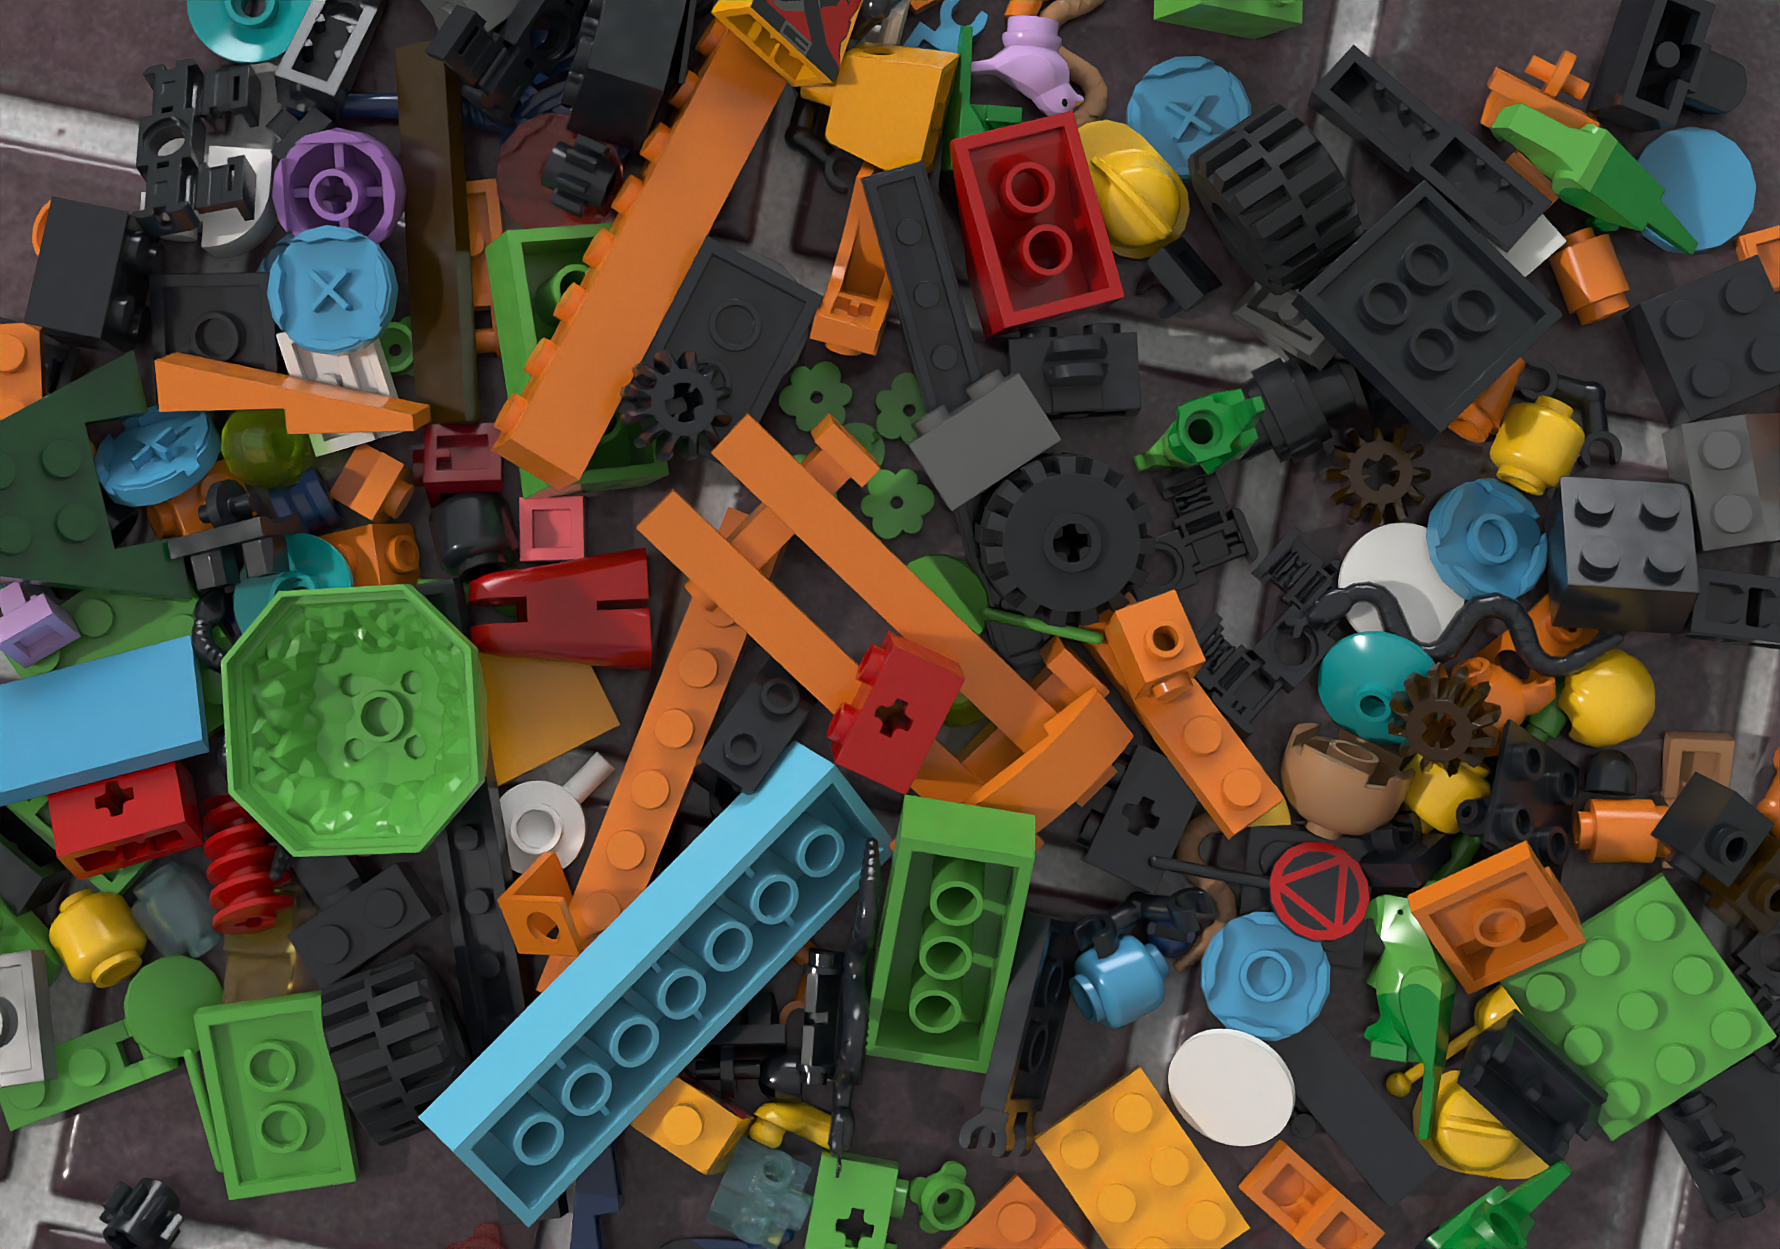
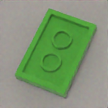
(275, 1096)

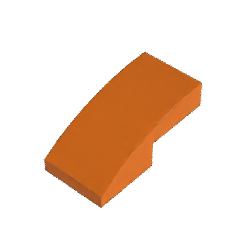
(1307, 1203)

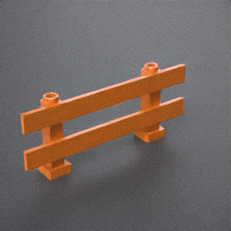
(801, 502)

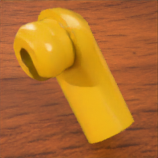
(799, 1118)

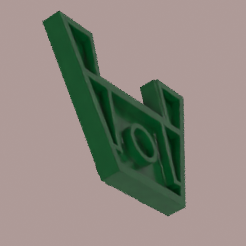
(52, 498)

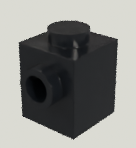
(1711, 831)

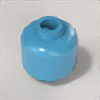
(1120, 985)

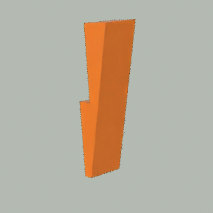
(310, 406)

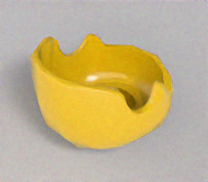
(1608, 700)

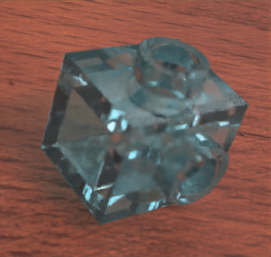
(761, 1195)

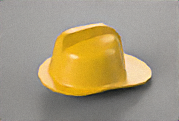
(1135, 188)
(1471, 1138)

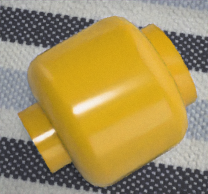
(1536, 445)
(1437, 796)
(97, 938)

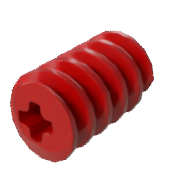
(241, 869)

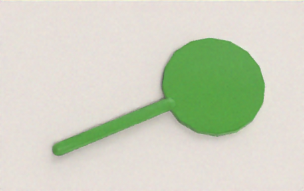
(968, 597)
(161, 1020)

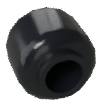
(473, 534)

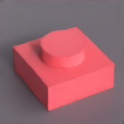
(552, 529)

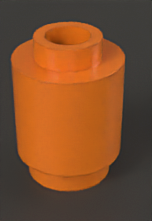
(1590, 277)
(1618, 831)

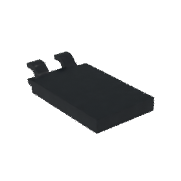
(1025, 1038)

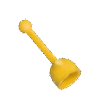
(1488, 1010)

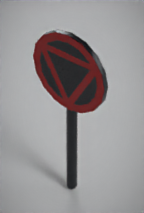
(1311, 888)

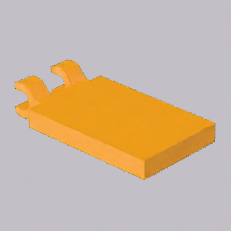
(541, 711)

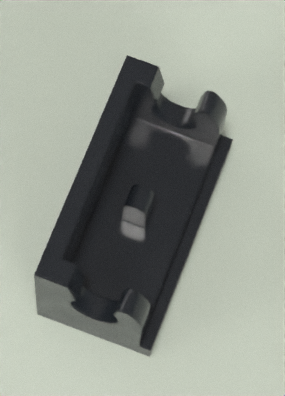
(1531, 1086)

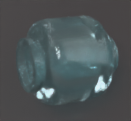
(176, 910)

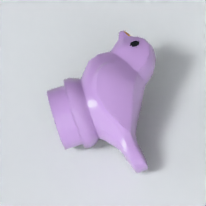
(1033, 64)

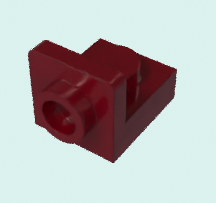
(458, 460)

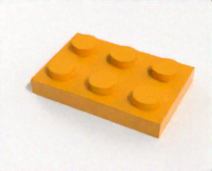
(1139, 1172)

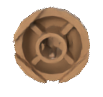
(1342, 782)

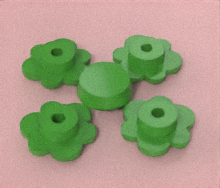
(890, 423)

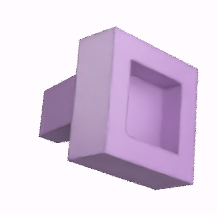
(32, 625)

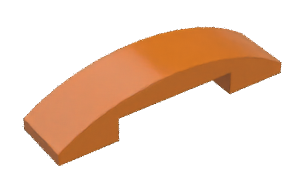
(1062, 766)

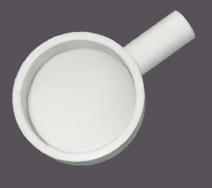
(550, 816)

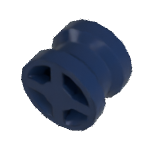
(309, 499)

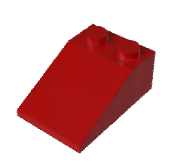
(1032, 226)

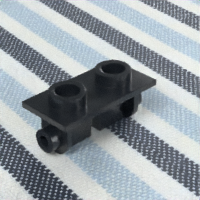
(822, 1017)

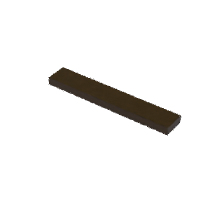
(437, 236)

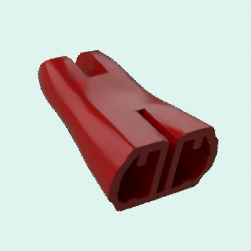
(570, 611)

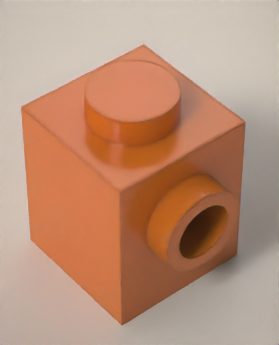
(1155, 647)

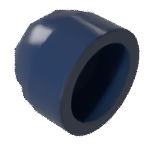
(1167, 946)

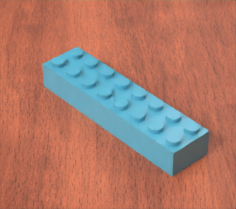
(658, 984)

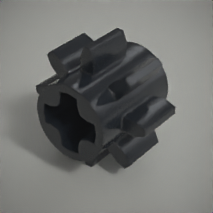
(580, 175)
(141, 1216)

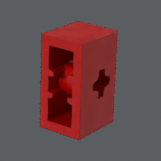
(895, 747)
(125, 820)

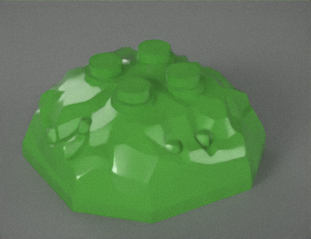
(354, 720)

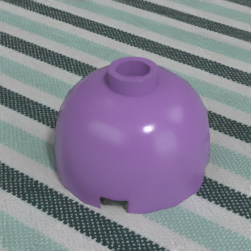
(339, 182)

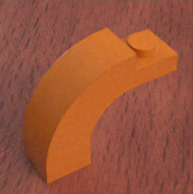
(858, 292)

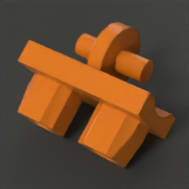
(1511, 90)

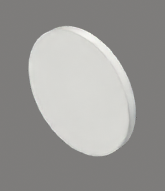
(1401, 562)
(1231, 1087)

